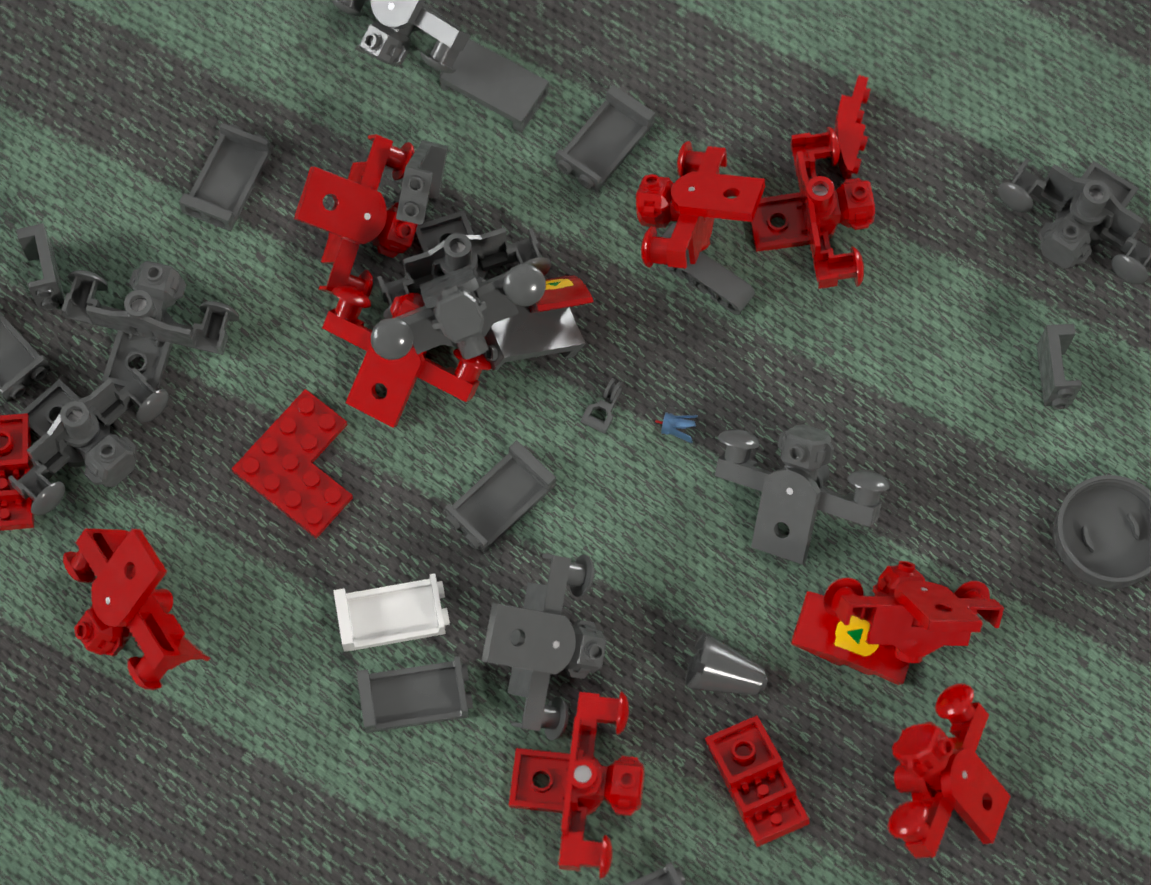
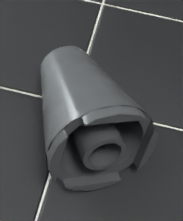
(723, 669)

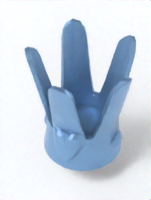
(671, 422)

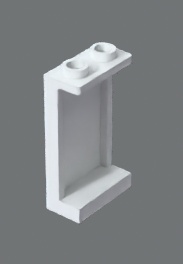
(391, 614)

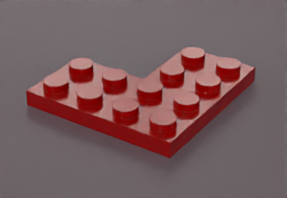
(283, 465)

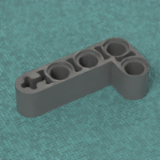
(715, 280)

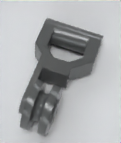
(614, 391)

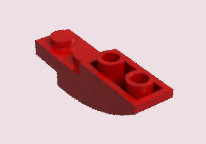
(849, 128)

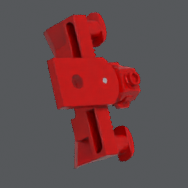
(128, 603)

